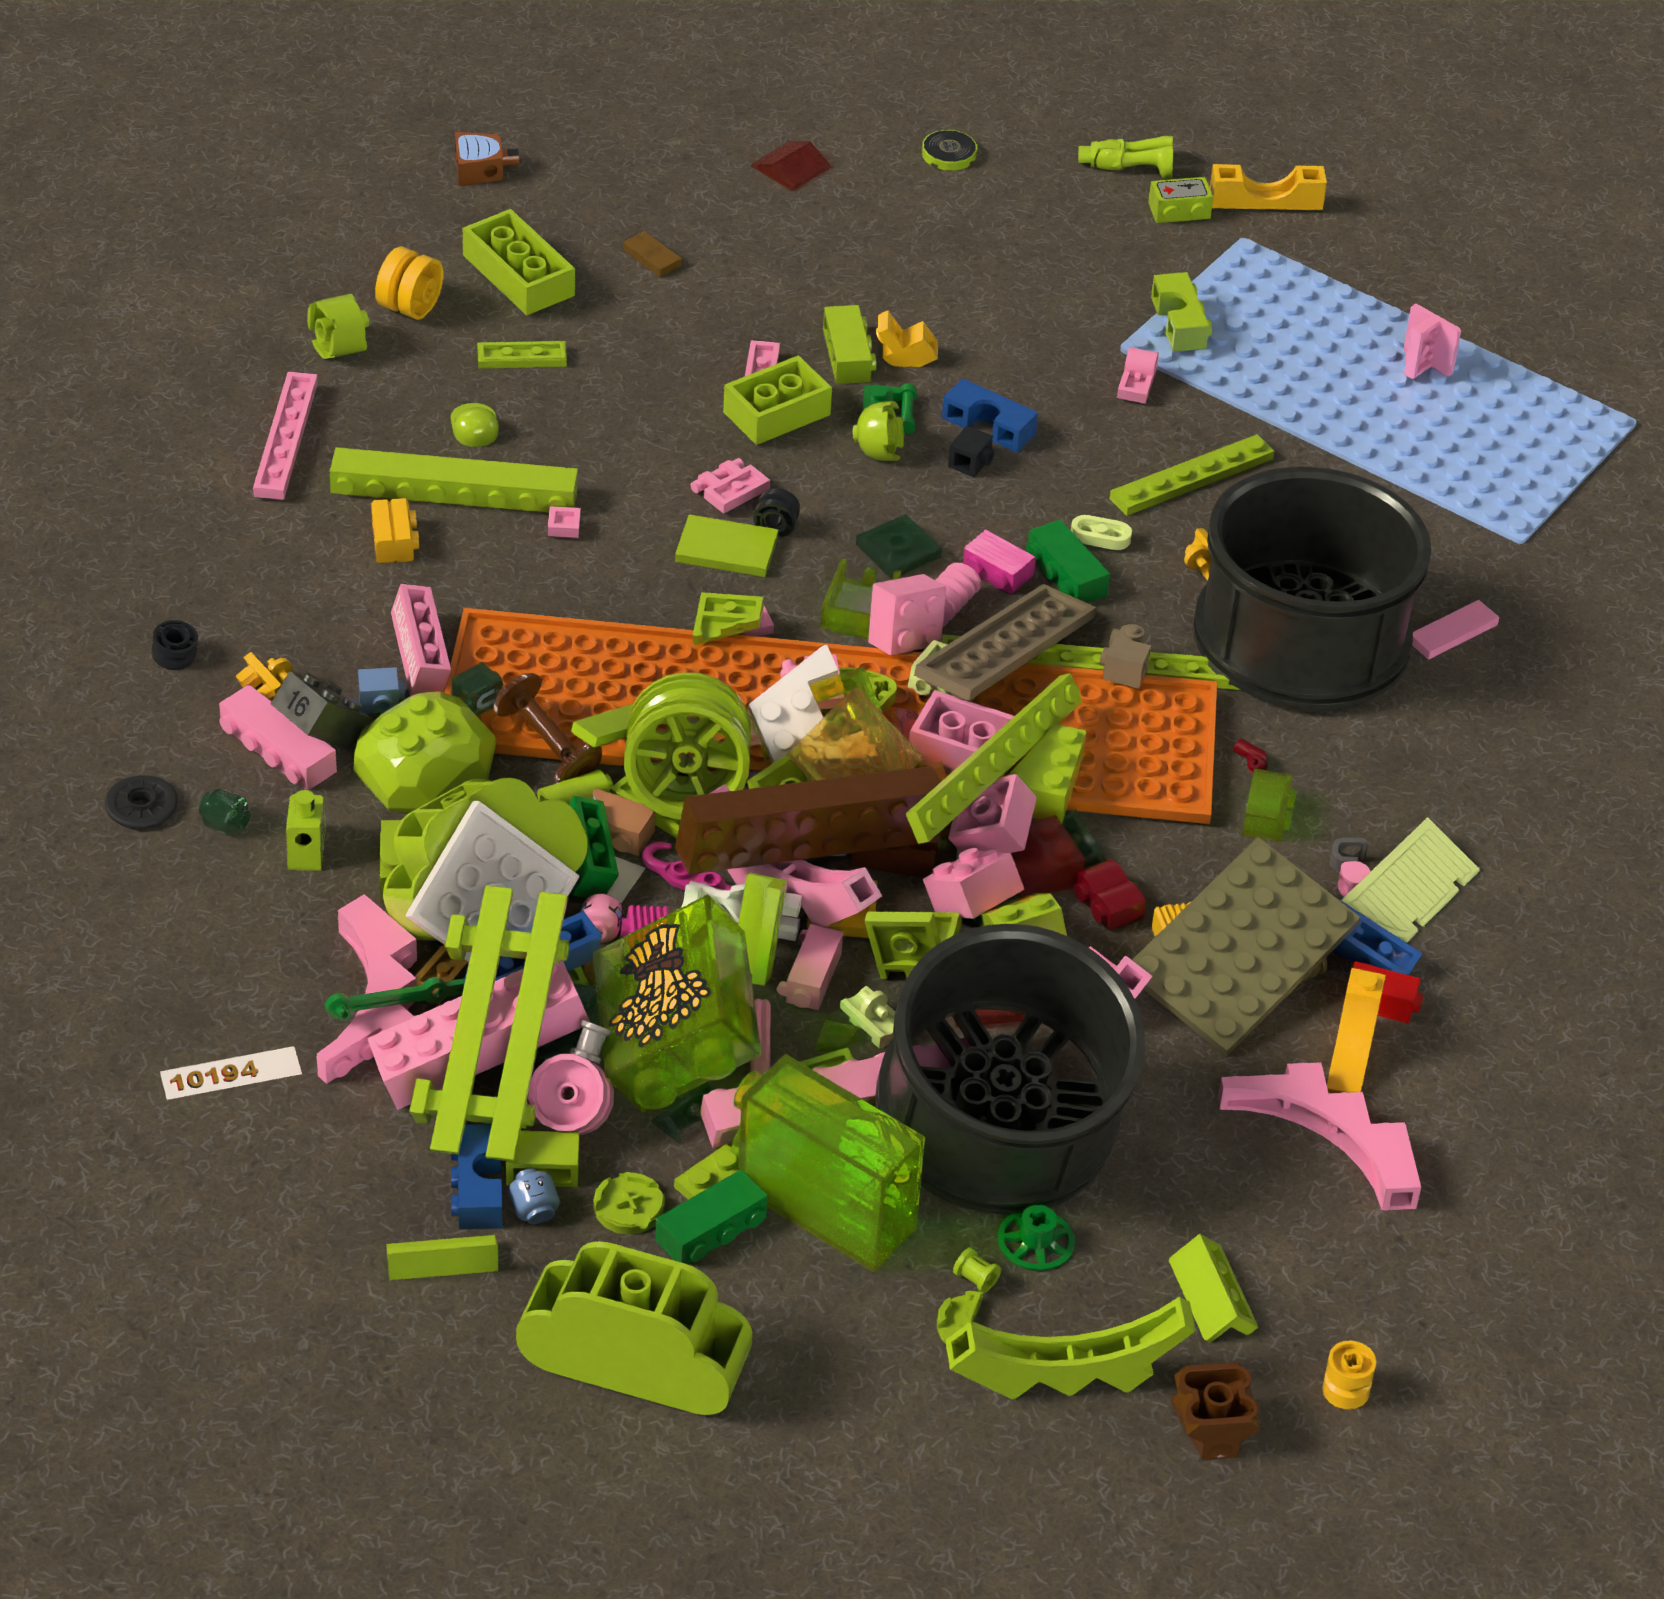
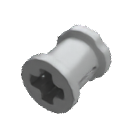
(590, 1041)

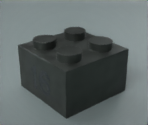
(320, 709)

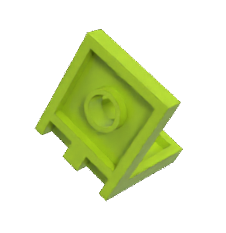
(905, 937)

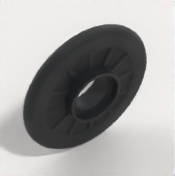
(161, 805)

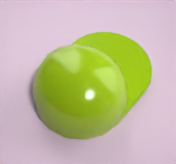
(474, 424)

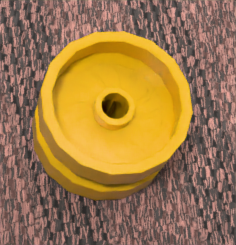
(409, 283)

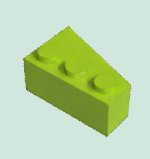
(1052, 769)

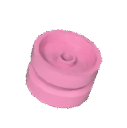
(591, 1099)

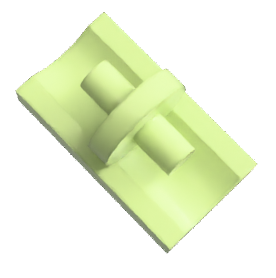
(872, 1014)

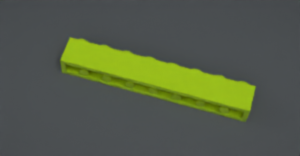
(452, 480)

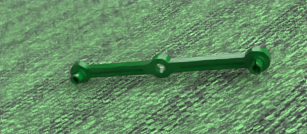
(340, 1005)

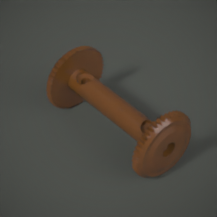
(519, 696)

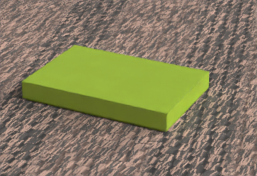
(726, 545)

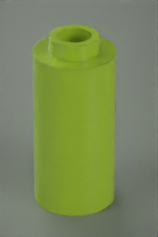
(578, 786)

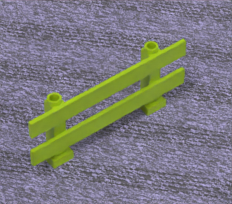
(486, 944)

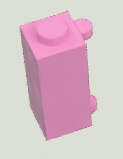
(812, 967)

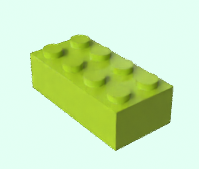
(518, 262)

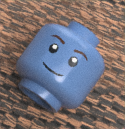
(534, 1196)

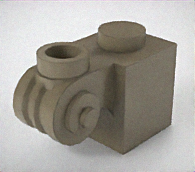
(1127, 656)

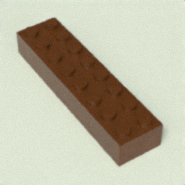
(801, 820)

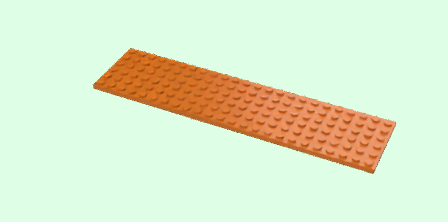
(1142, 749)

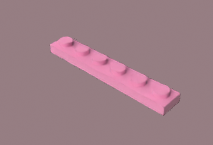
(285, 436)

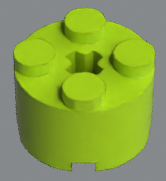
(338, 326)

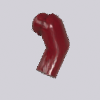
(1255, 757)

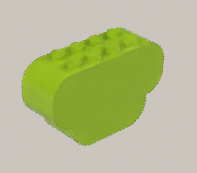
(429, 828)
(636, 1328)

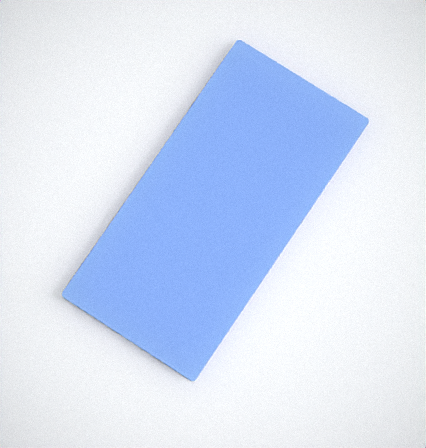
(1332, 372)

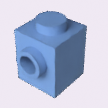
(379, 689)

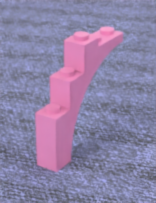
(825, 892)
(386, 955)
(1342, 1118)

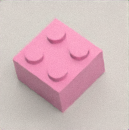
(906, 614)
(996, 818)
(973, 882)

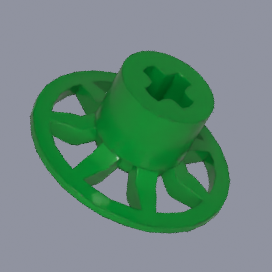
(1037, 1233)

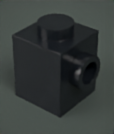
(971, 451)

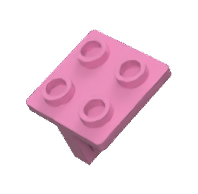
(1429, 343)

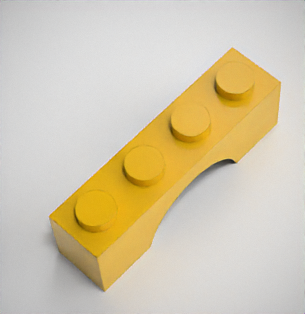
(1298, 191)

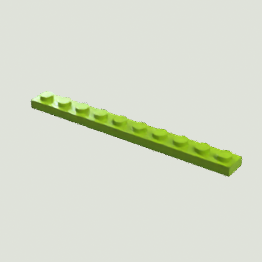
(1159, 663)
(993, 758)

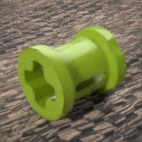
(977, 1270)

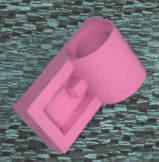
(1138, 375)

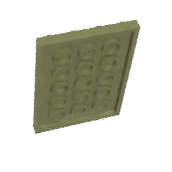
(1243, 945)

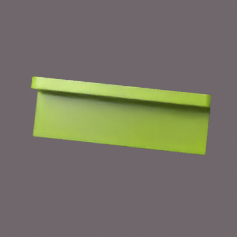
(761, 922)
(442, 1257)
(1211, 1288)

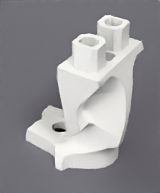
(731, 903)

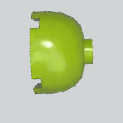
(878, 430)

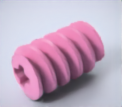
(961, 586)

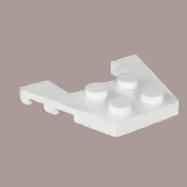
(788, 707)

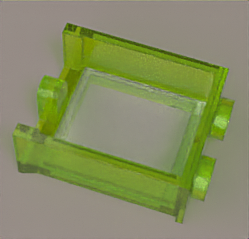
(849, 602)

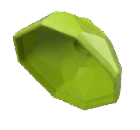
(422, 750)

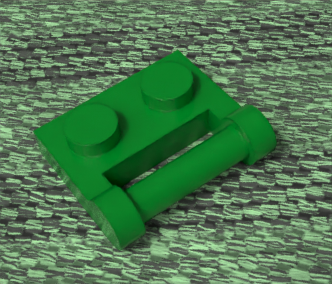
(906, 393)

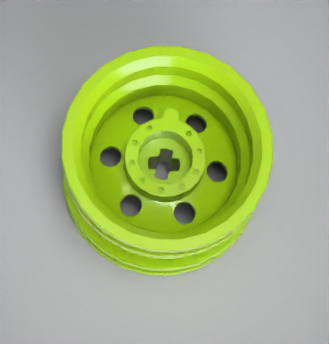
(670, 703)

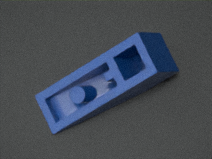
(1377, 947)

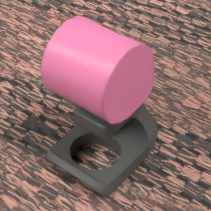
(1348, 865)

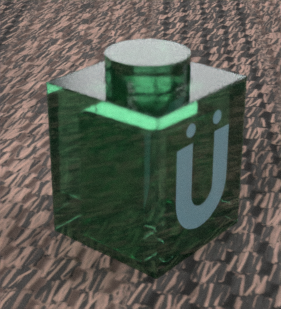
(477, 688)

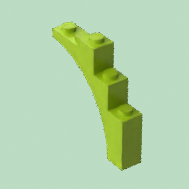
(1069, 1363)

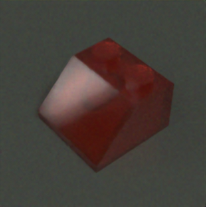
(1049, 859)

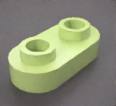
(1101, 532)

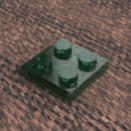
(898, 546)

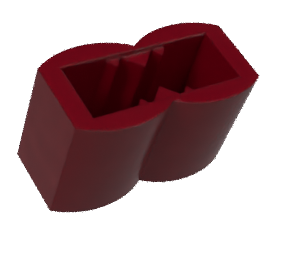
(1110, 895)

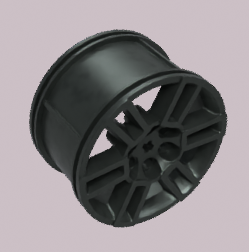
(1299, 636)
(968, 1149)

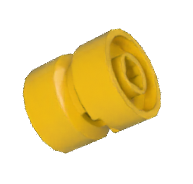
(1349, 1374)

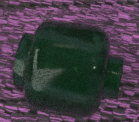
(224, 811)

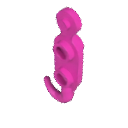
(675, 872)

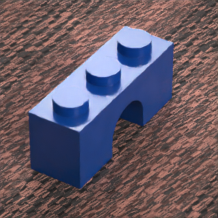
(970, 403)
(477, 1198)

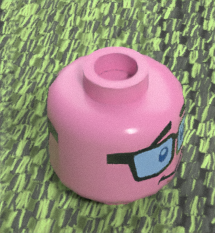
(605, 914)

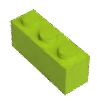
(848, 344)

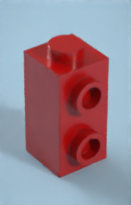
(1399, 993)

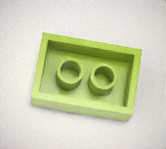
(777, 400)

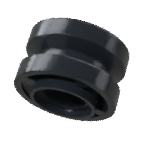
(777, 510)
(174, 644)

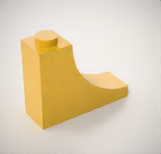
(1355, 1031)

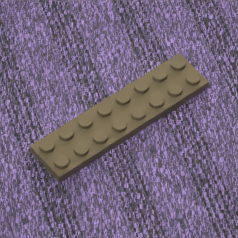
(1004, 642)

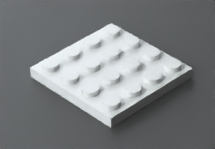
(491, 854)

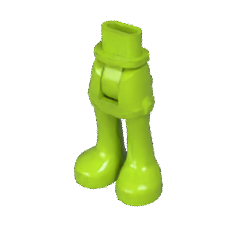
(1120, 154)

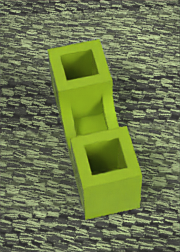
(1186, 320)

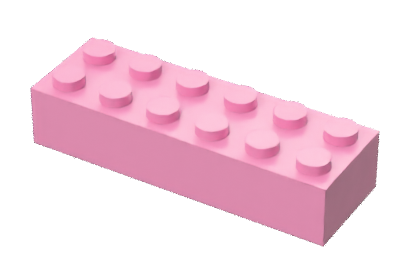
(424, 1042)

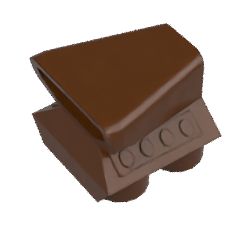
(1216, 1407)

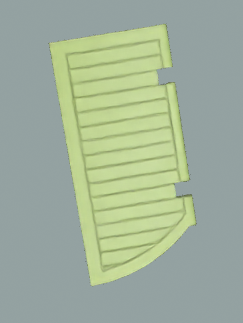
(1412, 881)

